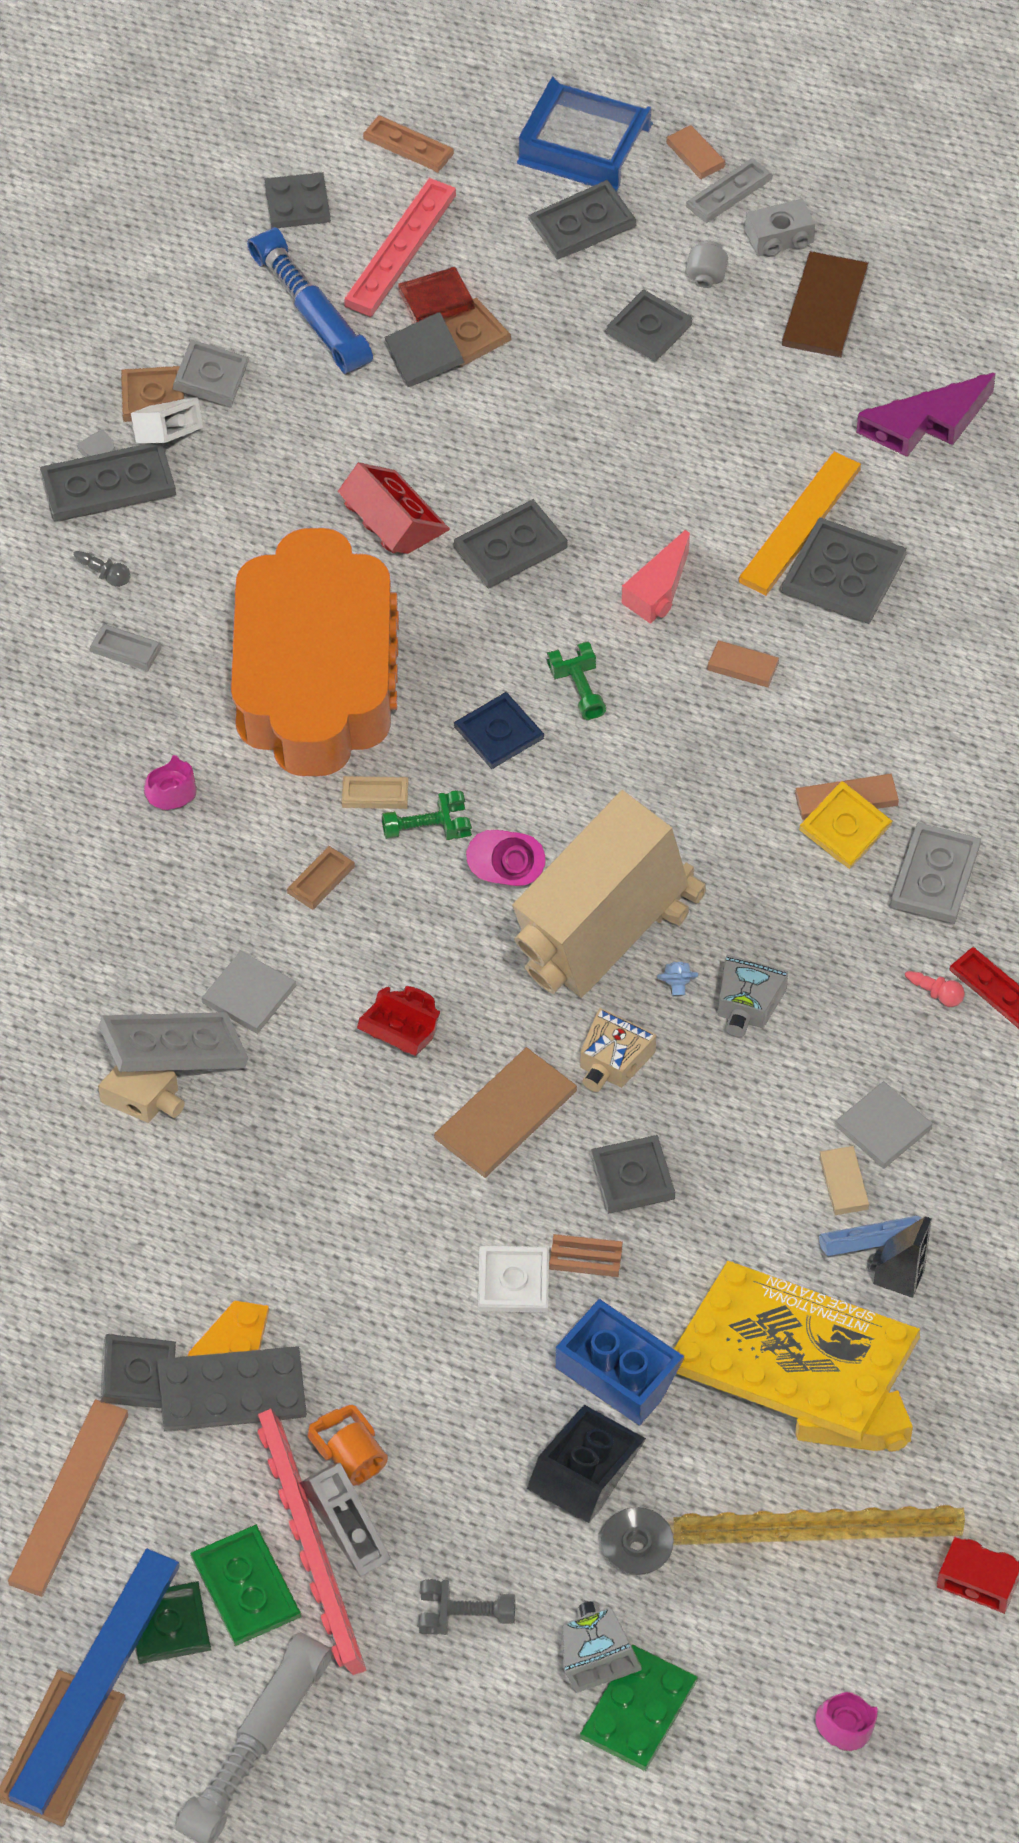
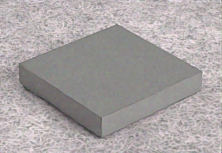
(210, 373)
(249, 992)
(883, 1124)

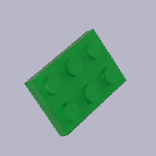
(639, 1710)

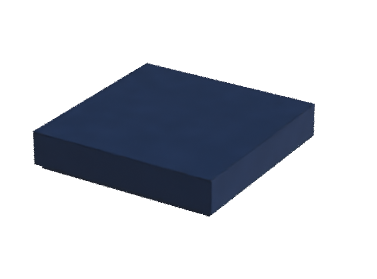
(499, 730)

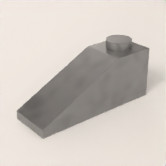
(346, 1518)

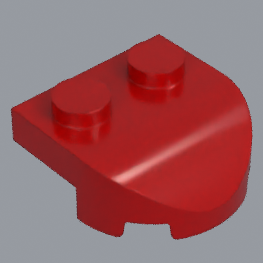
(402, 1019)

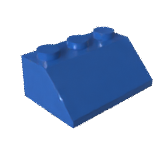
(618, 1361)

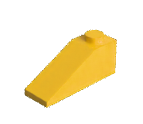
(888, 1430)

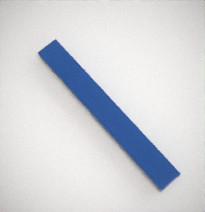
(93, 1681)

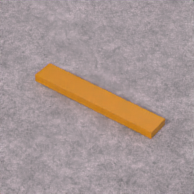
(799, 522)

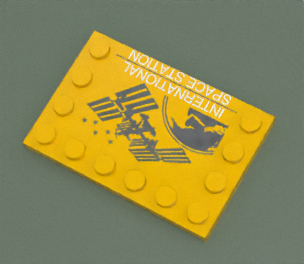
(795, 1350)

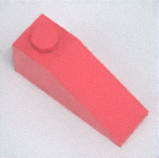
(654, 585)

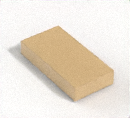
(375, 792)
(844, 1180)

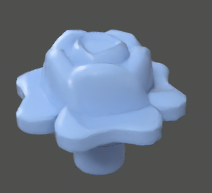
(677, 975)

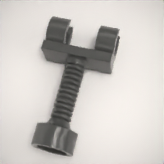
(440, 1590)

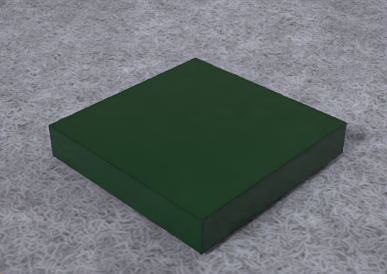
(176, 1626)

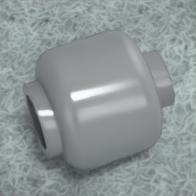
(707, 264)

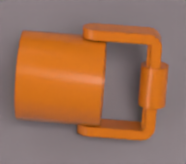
(351, 1446)

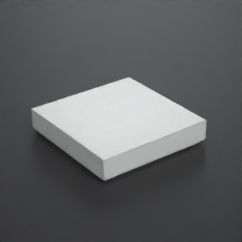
(513, 1279)

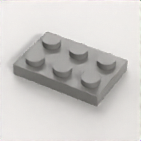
(935, 873)

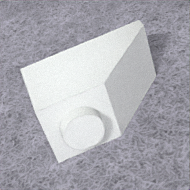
(166, 421)

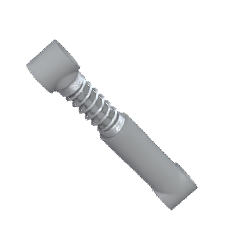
(302, 1665)

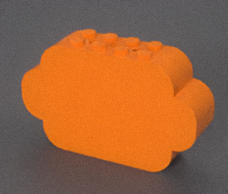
(314, 652)

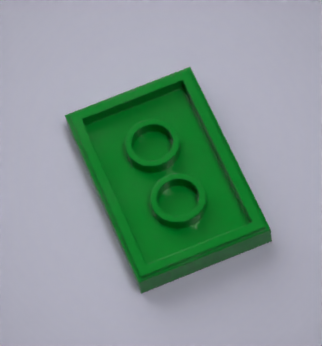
(245, 1585)

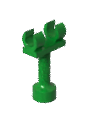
(576, 667)
(447, 803)

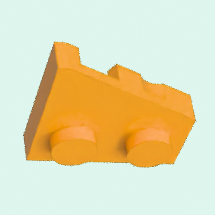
(235, 1330)

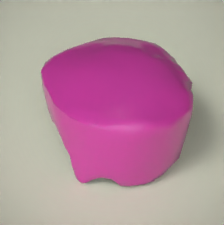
(171, 785)
(846, 1721)

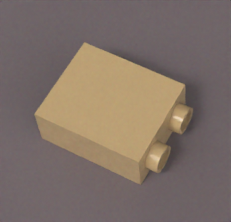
(599, 896)

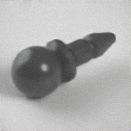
(115, 574)

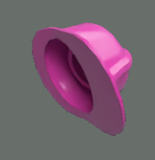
(506, 857)

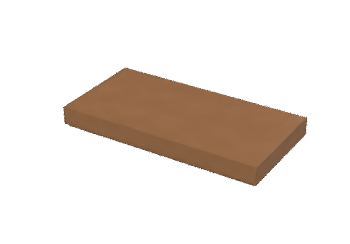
(505, 1112)
(77, 1773)

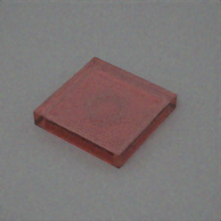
(436, 293)

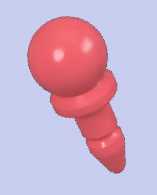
(948, 992)

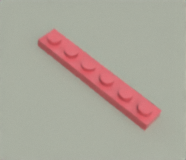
(400, 247)

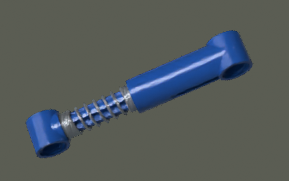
(347, 348)

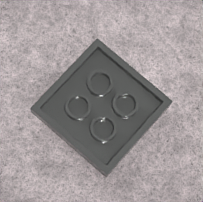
(844, 570)

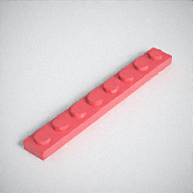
(314, 1554)

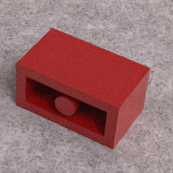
(979, 1574)

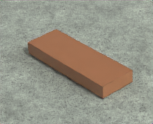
(408, 143)
(875, 789)

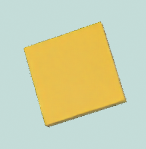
(845, 825)

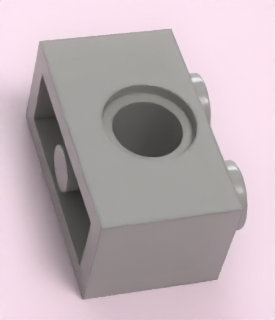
(780, 227)

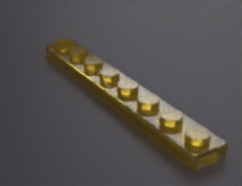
(828, 1525)

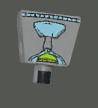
(749, 993)
(596, 1648)

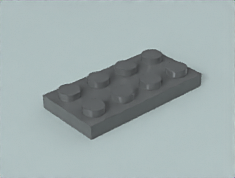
(107, 481)
(230, 1388)

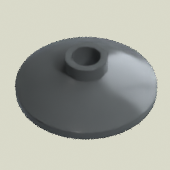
(641, 1526)

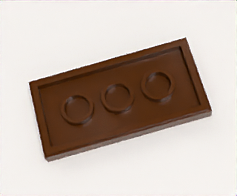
(825, 304)

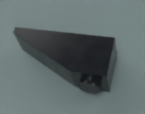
(903, 1259)

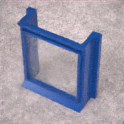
(581, 134)

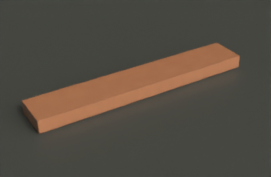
(68, 1498)

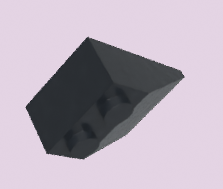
(584, 1463)

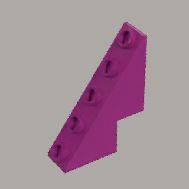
(937, 412)

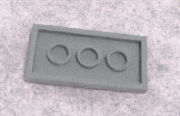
(173, 1041)

